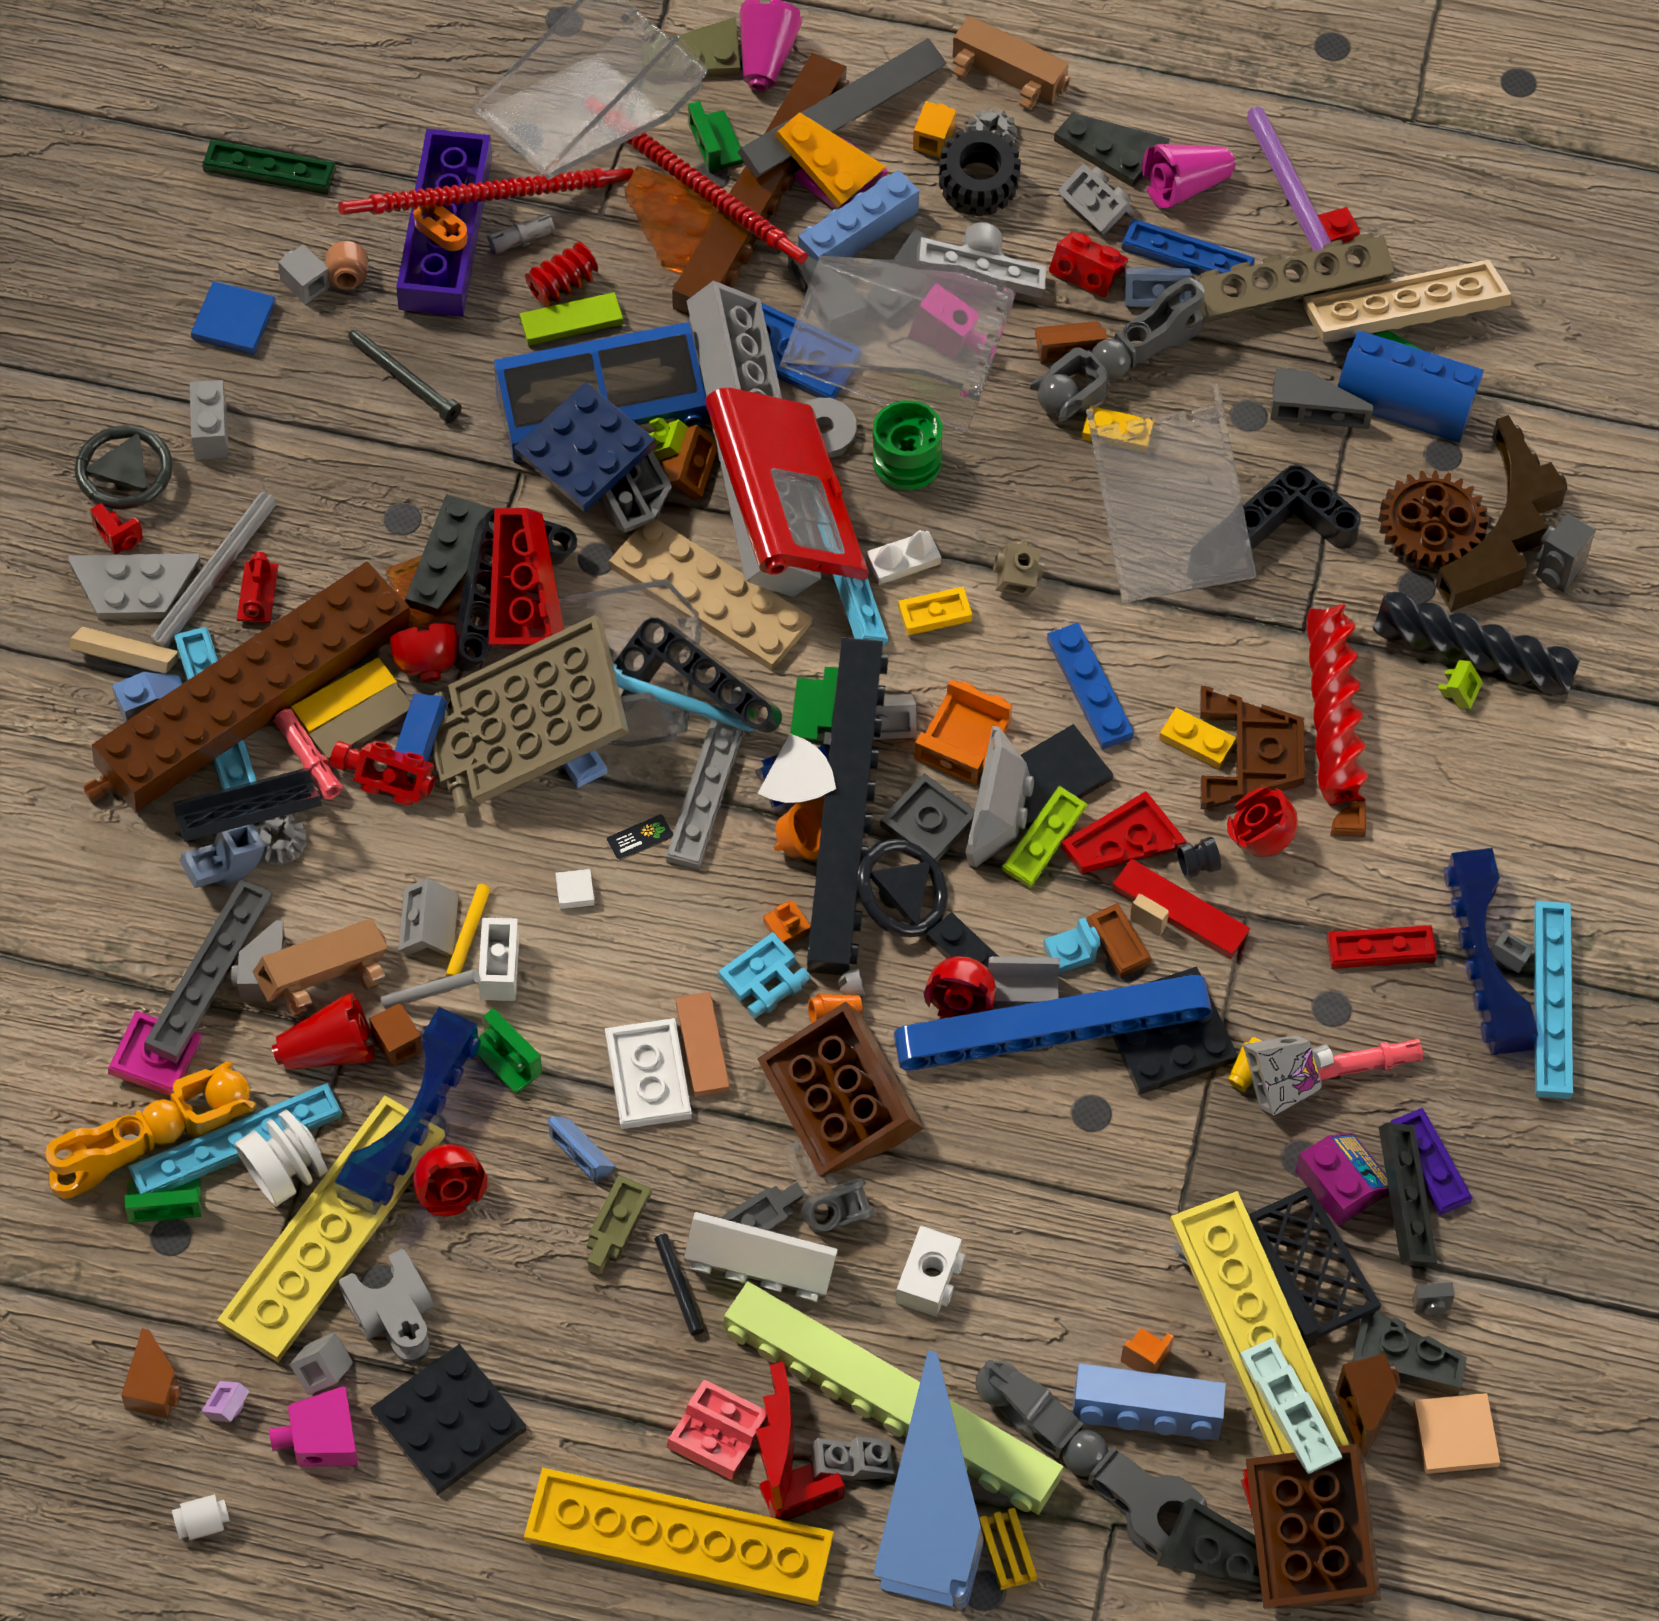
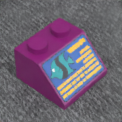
(1342, 1176)

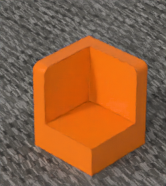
(1146, 1351)

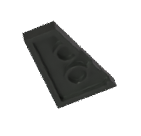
(1211, 1546)

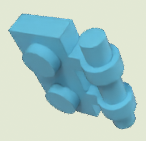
(757, 967)

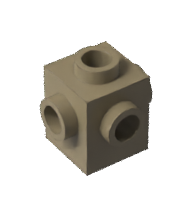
(1018, 568)

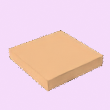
(1456, 1433)

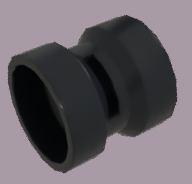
(1199, 857)

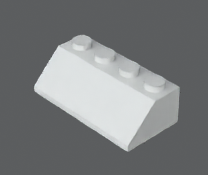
(760, 1256)

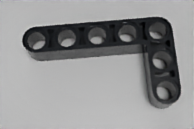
(1303, 503)
(480, 572)
(694, 670)

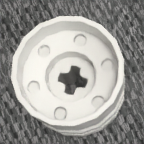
(281, 1157)

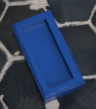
(421, 725)

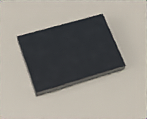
(1064, 762)

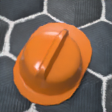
(800, 829)

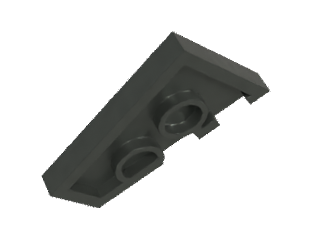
(1108, 145)
(1417, 1358)

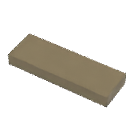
(363, 720)

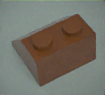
(1366, 1396)

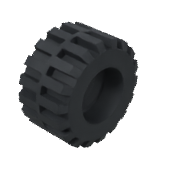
(979, 147)

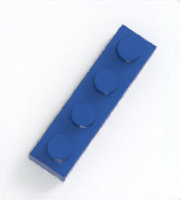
(1090, 686)

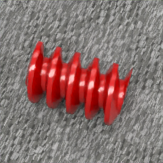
(561, 272)

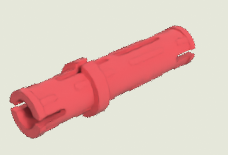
(308, 753)
(1375, 1058)

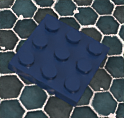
(585, 446)

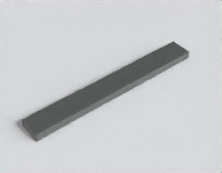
(850, 102)

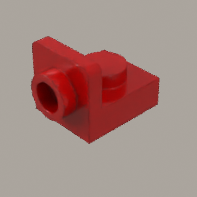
(113, 532)

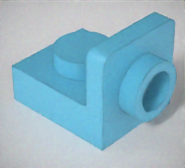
(1074, 946)

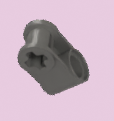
(845, 1205)

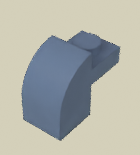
(227, 860)

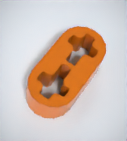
(438, 228)

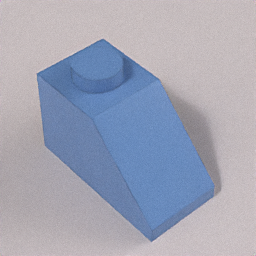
(142, 691)

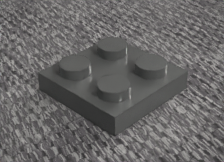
(928, 817)

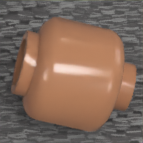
(346, 265)

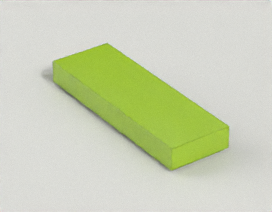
(571, 319)
(1044, 837)

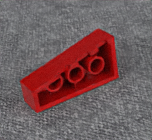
(522, 581)

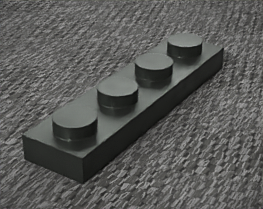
(1407, 1195)

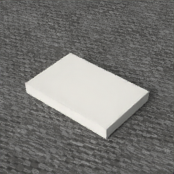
(648, 1073)

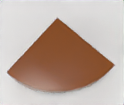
(1350, 821)

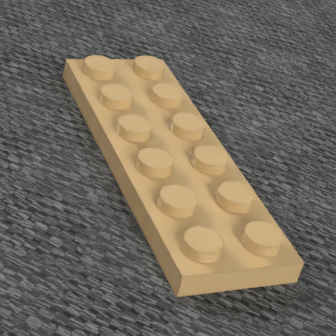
(1407, 301)
(727, 605)

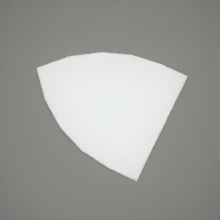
(798, 773)

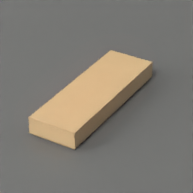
(123, 650)

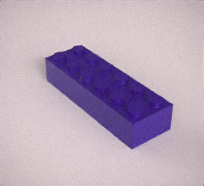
(428, 274)

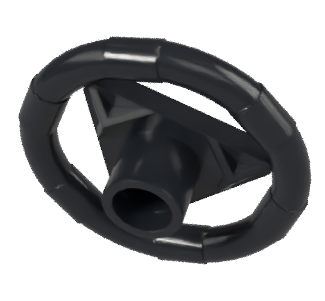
(902, 888)

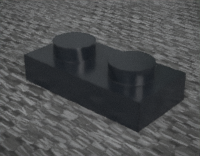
(954, 939)

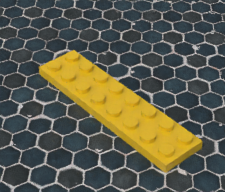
(679, 1536)

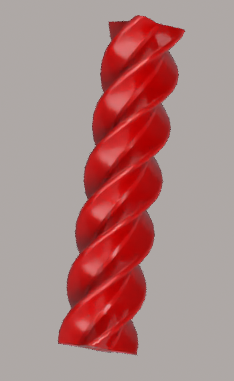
(1333, 711)

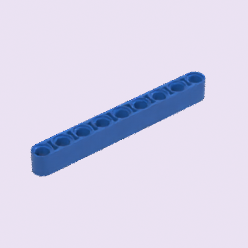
(1052, 1022)

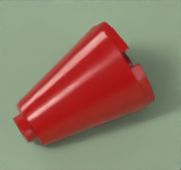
(327, 1038)

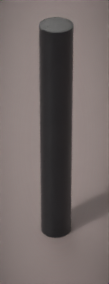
(679, 1284)

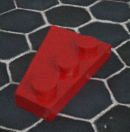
(1127, 833)

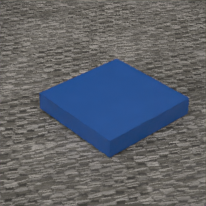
(233, 317)

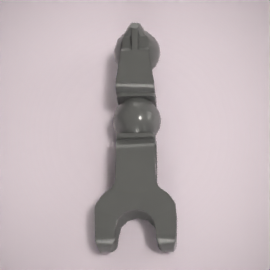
(1110, 359)

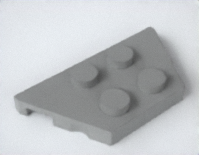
(134, 583)

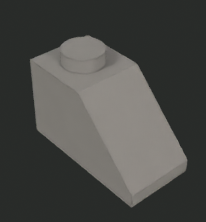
(267, 942)

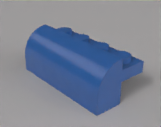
(1411, 385)

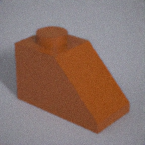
(151, 1380)

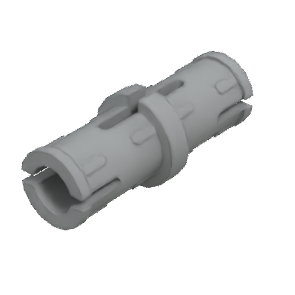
(521, 233)

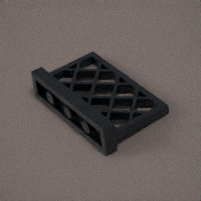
(246, 804)
(1296, 1299)

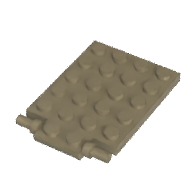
(529, 714)

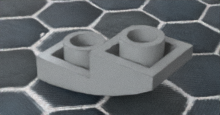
(853, 1460)

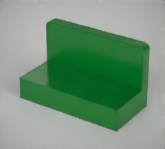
(714, 137)
(814, 706)
(169, 1205)

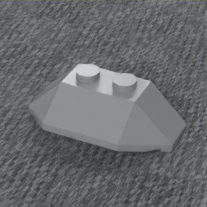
(999, 801)

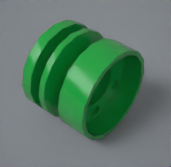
(907, 445)

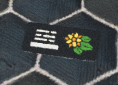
(639, 836)

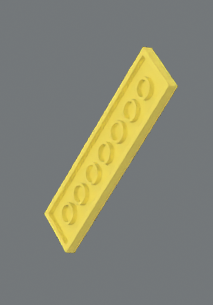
(315, 1248)
(1247, 1304)

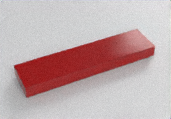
(1185, 909)

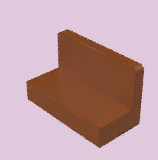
(1058, 340)
(693, 464)

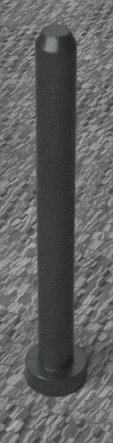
(448, 410)

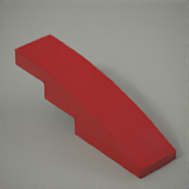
(777, 1438)

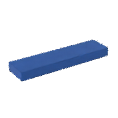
(1180, 249)

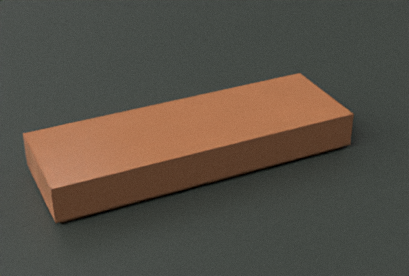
(702, 1044)

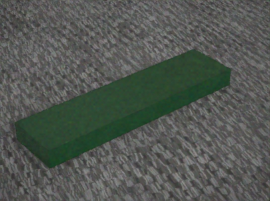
(269, 166)

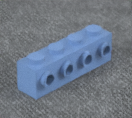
(863, 219)
(1149, 1402)

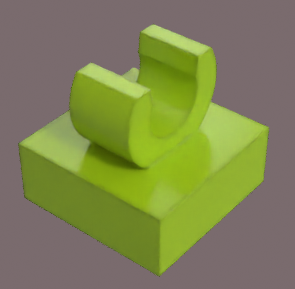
(667, 437)
(1462, 685)

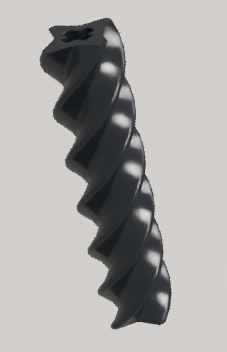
(1486, 646)

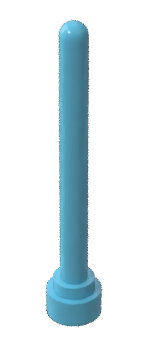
(679, 700)

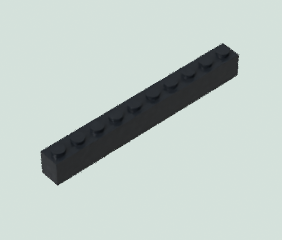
(845, 807)

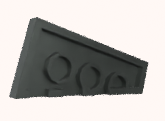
(445, 555)

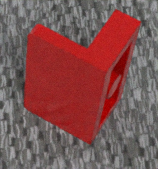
(804, 1493)

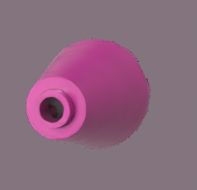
(766, 40)
(1184, 171)

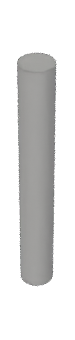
(431, 988)

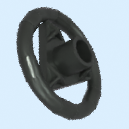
(123, 467)

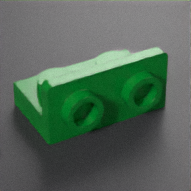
(508, 1053)

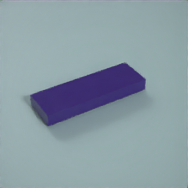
(1439, 1173)

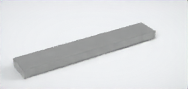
(706, 792)

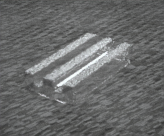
(797, 1172)

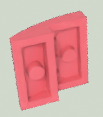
(717, 1429)

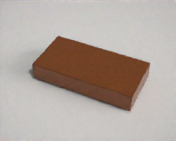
(1119, 940)

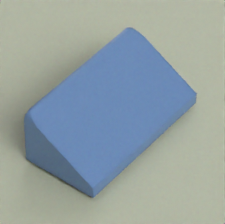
(579, 1148)

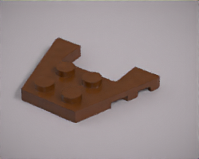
(1267, 749)

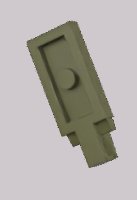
(616, 1222)

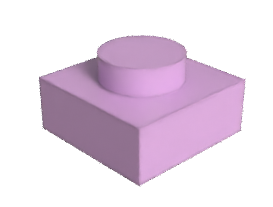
(225, 1401)

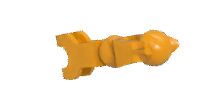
(162, 1122)

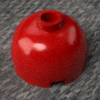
(425, 652)
(1263, 822)
(960, 987)
(448, 1179)

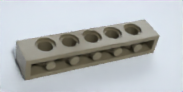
(1370, 250)

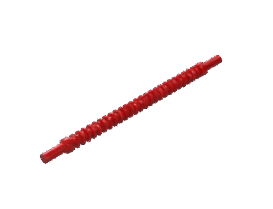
(717, 197)
(379, 203)

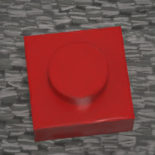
(1339, 225)

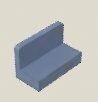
(1147, 283)

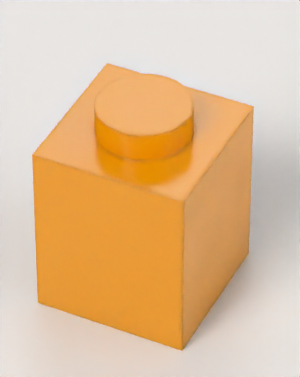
(934, 128)

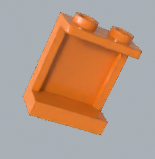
(962, 731)

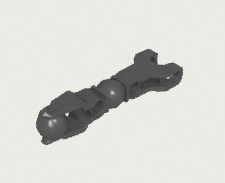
(1112, 1474)

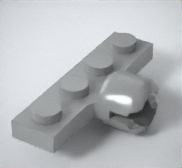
(984, 254)

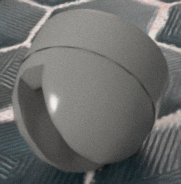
(852, 983)

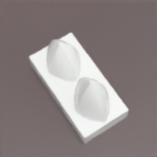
(903, 557)

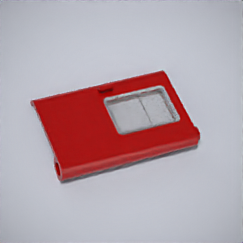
(785, 484)

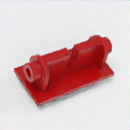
(257, 589)

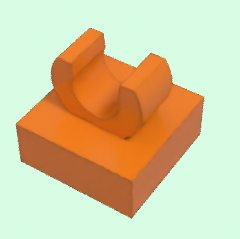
(787, 922)

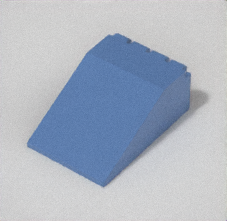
(932, 1519)

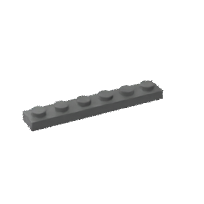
(208, 971)

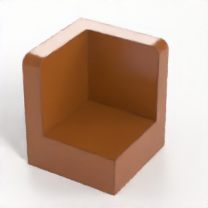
(396, 1034)

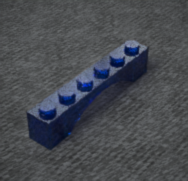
(1506, 1015)
(372, 1171)

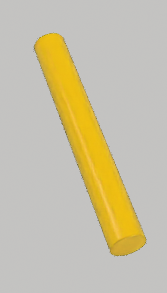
(468, 930)

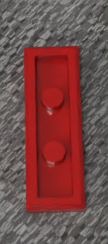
(1381, 946)

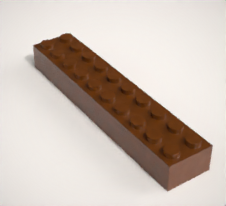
(250, 686)

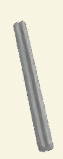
(213, 570)

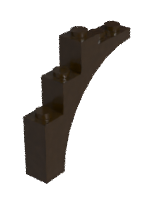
(1498, 560)

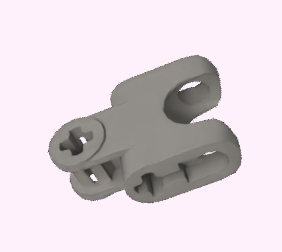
(392, 1308)

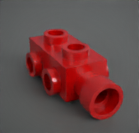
(394, 778)

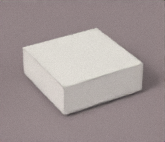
(574, 889)

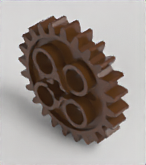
(1432, 519)

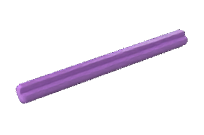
(1288, 178)

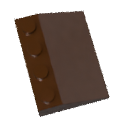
(840, 1091)
(1313, 1531)

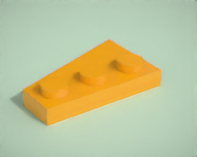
(828, 159)

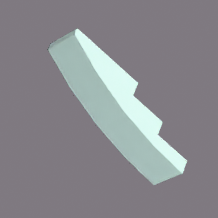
(1290, 1406)

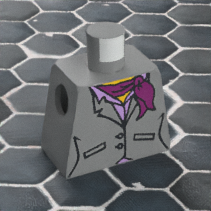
(1285, 1070)

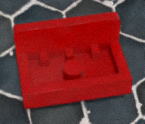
(1087, 263)

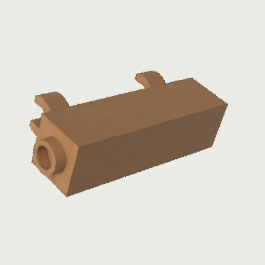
(1009, 60)
(320, 960)

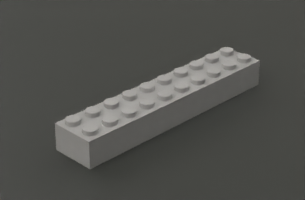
(738, 355)

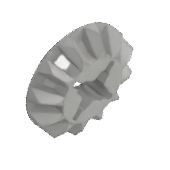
(989, 118)
(281, 851)

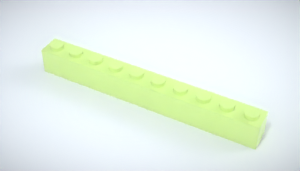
(885, 1394)

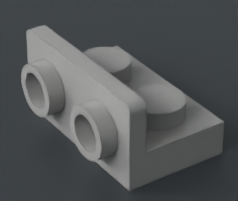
(1094, 198)

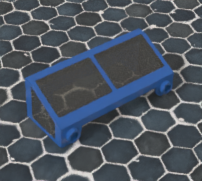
(639, 372)

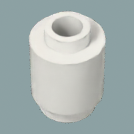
(200, 1517)

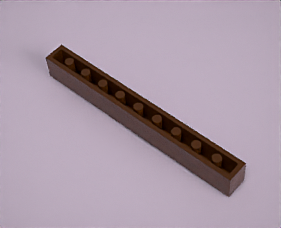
(728, 243)

